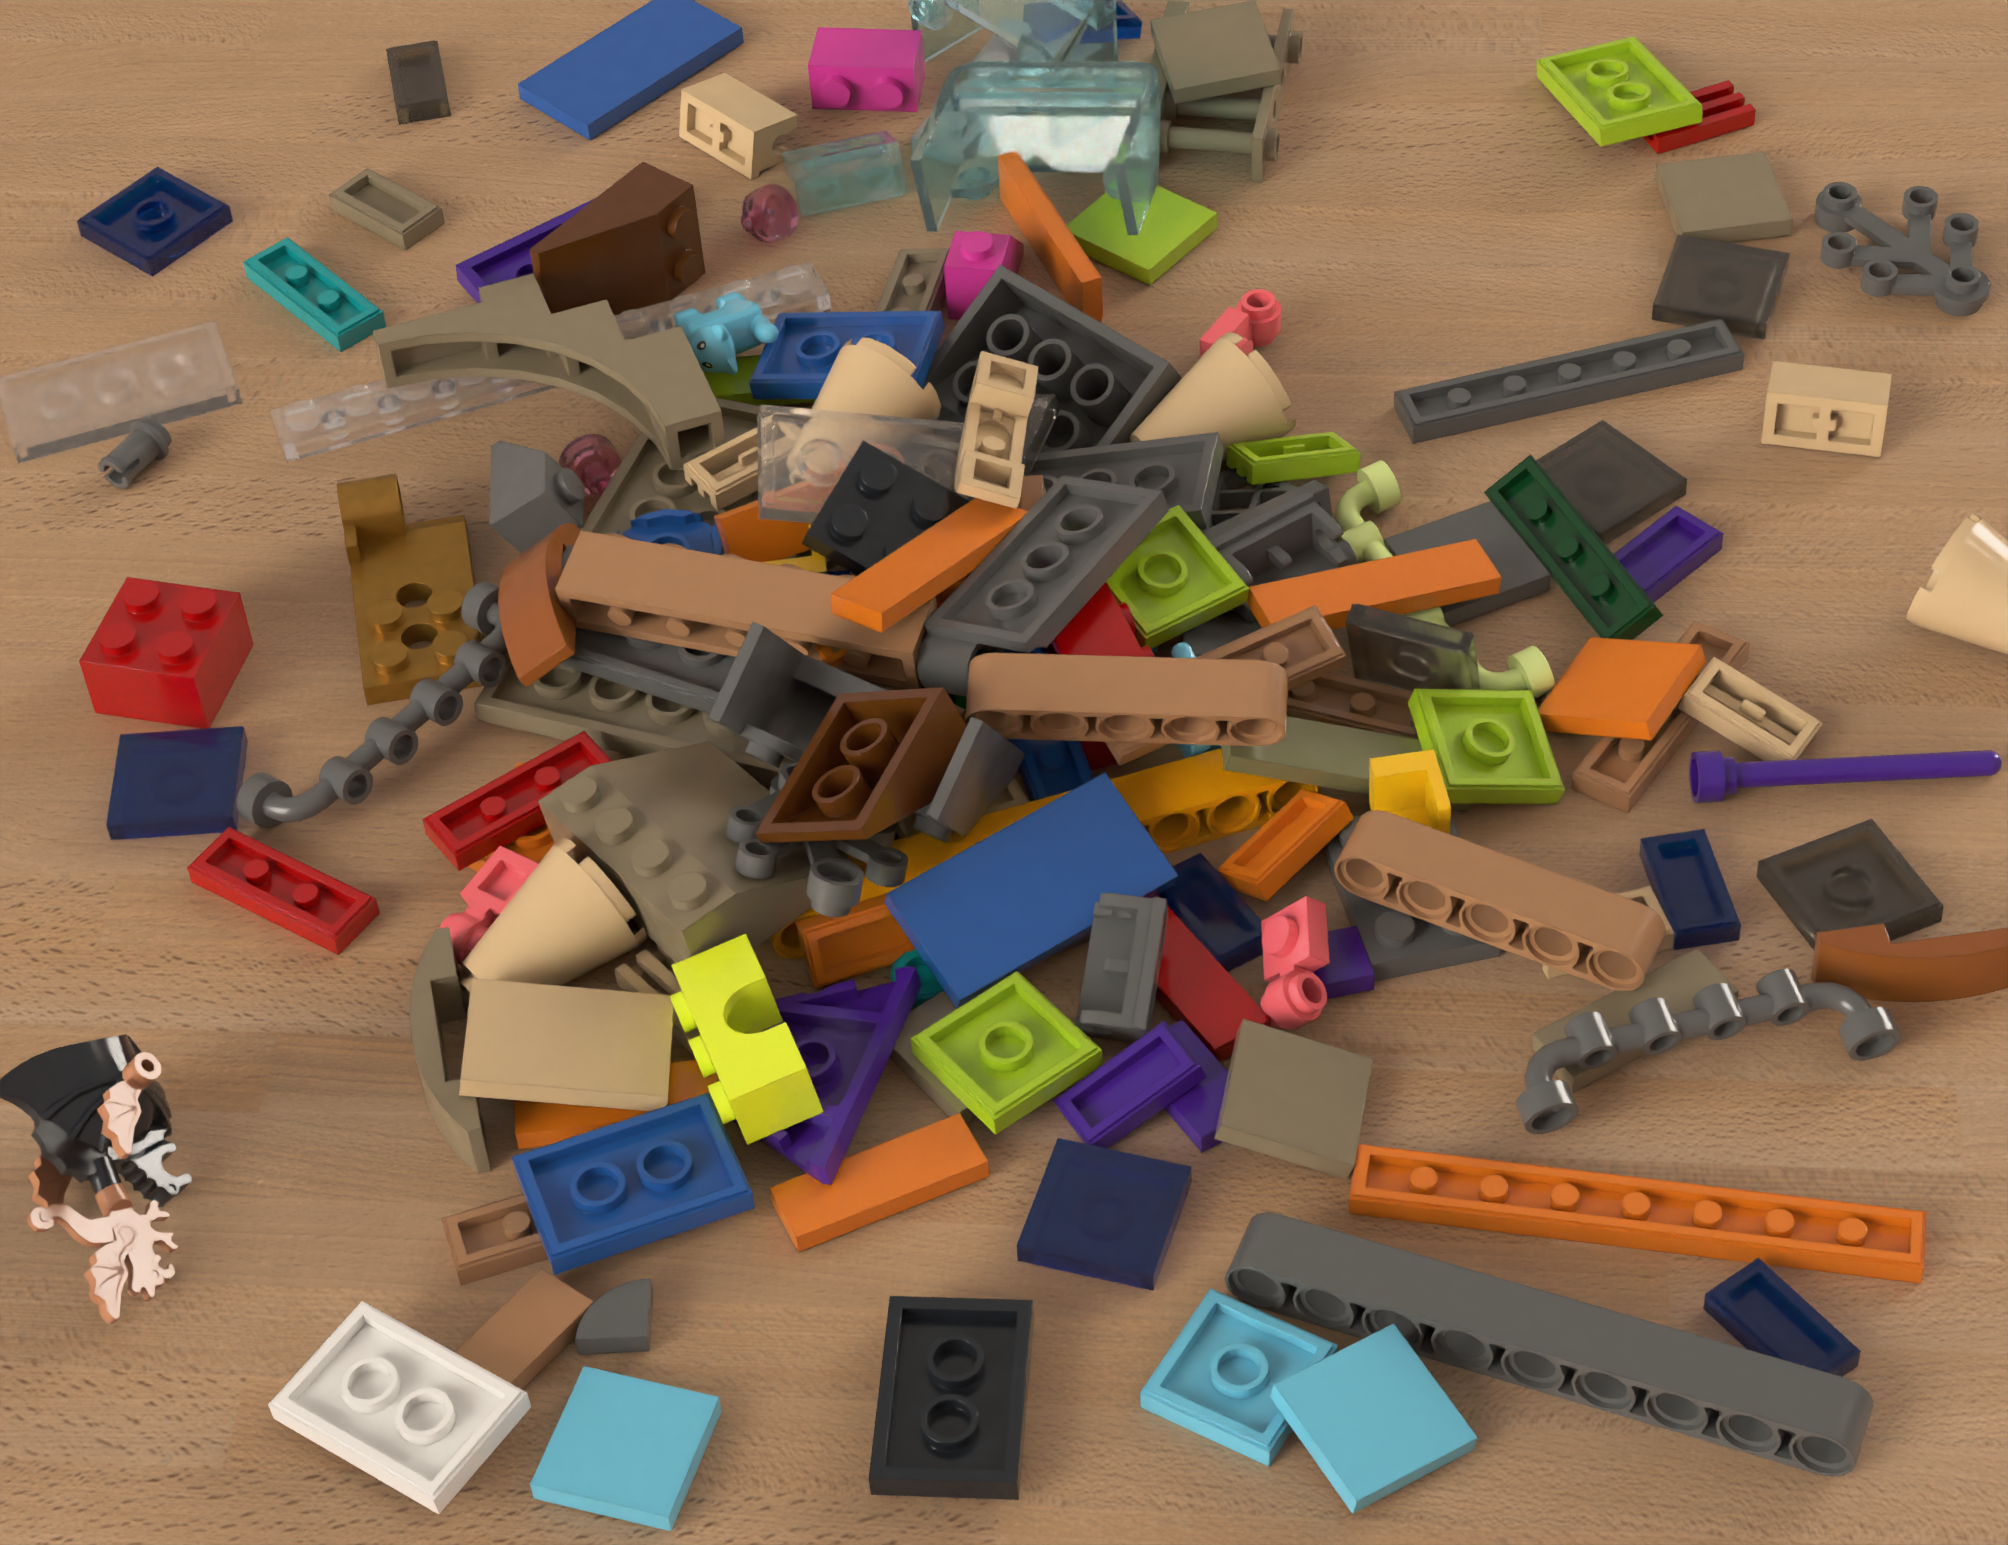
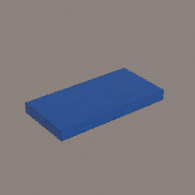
(630, 64)
(1027, 889)

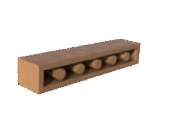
(713, 599)

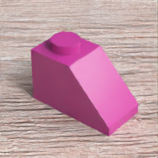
(971, 264)

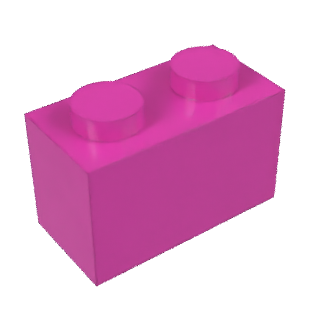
(867, 69)

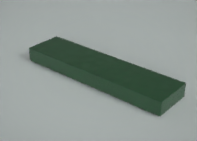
(1572, 552)

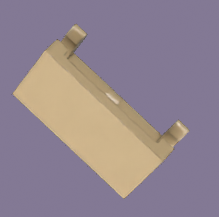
(734, 124)
(1826, 408)

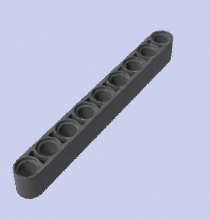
(1554, 1344)

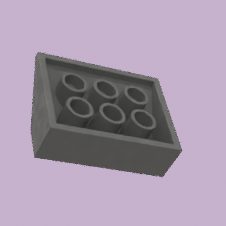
(1096, 373)

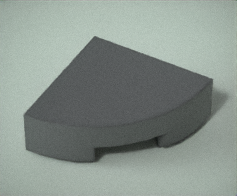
(618, 1320)

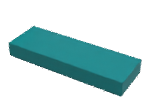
(314, 294)

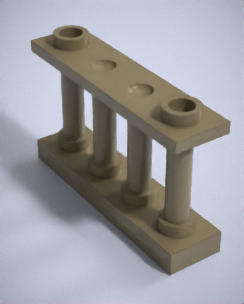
(1265, 138)

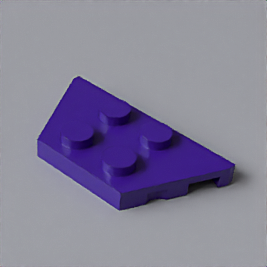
(845, 1047)

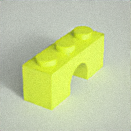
(758, 1072)

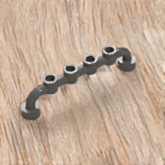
(271, 801)
(1717, 1013)

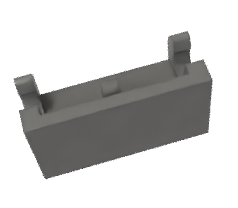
(1282, 544)
(1122, 967)

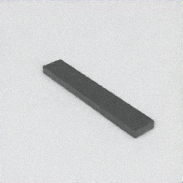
(1568, 381)

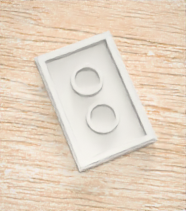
(400, 1406)

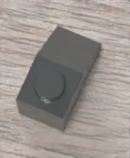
(531, 494)

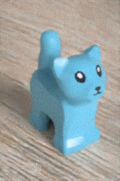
(725, 332)

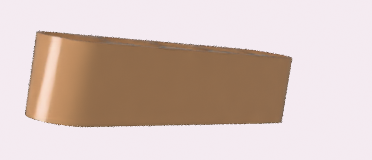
(1129, 698)
(1500, 900)

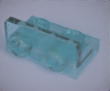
(846, 172)

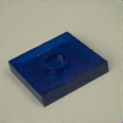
(154, 221)
(177, 783)
(1104, 1214)

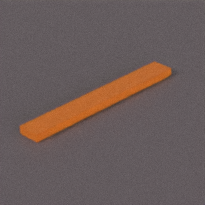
(1639, 1213)

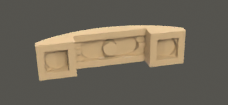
(996, 430)

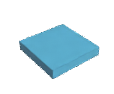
(1223, 1375)
(1373, 1418)
(626, 1448)

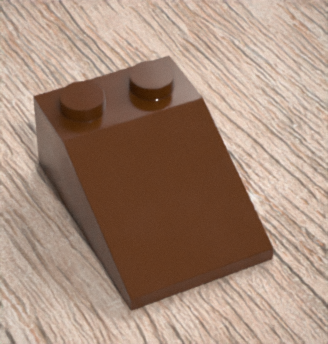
(625, 246)
(867, 766)

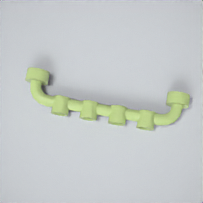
(1380, 491)

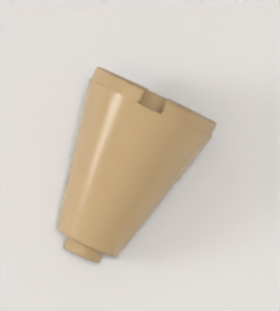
(876, 382)
(1222, 395)
(1968, 588)
(555, 926)

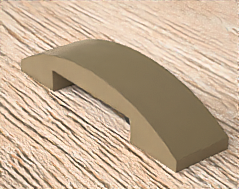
(437, 1000)

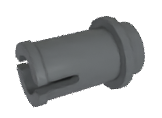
(144, 443)

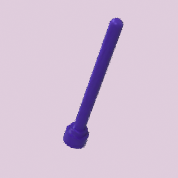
(1716, 776)

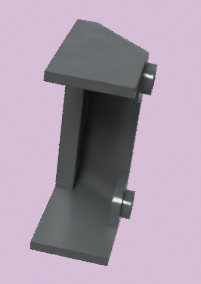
(782, 696)

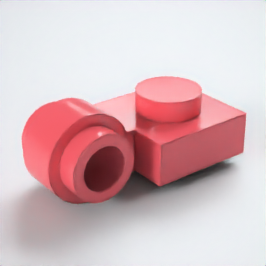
(1254, 319)
(486, 898)
(1292, 950)

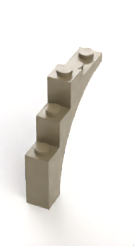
(581, 349)

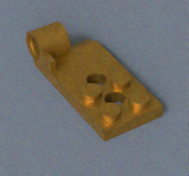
(396, 566)

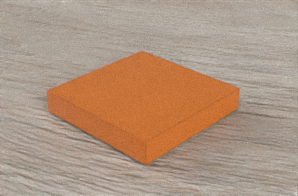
(1621, 688)

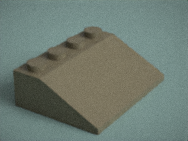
(664, 845)

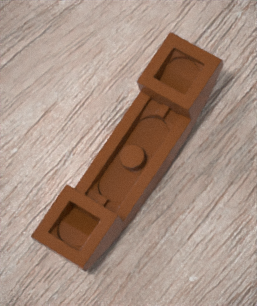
(531, 618)
(1914, 969)

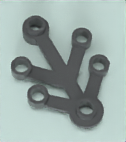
(1957, 287)
(832, 882)

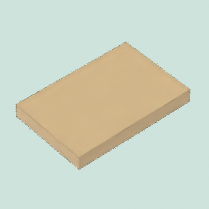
(567, 1045)

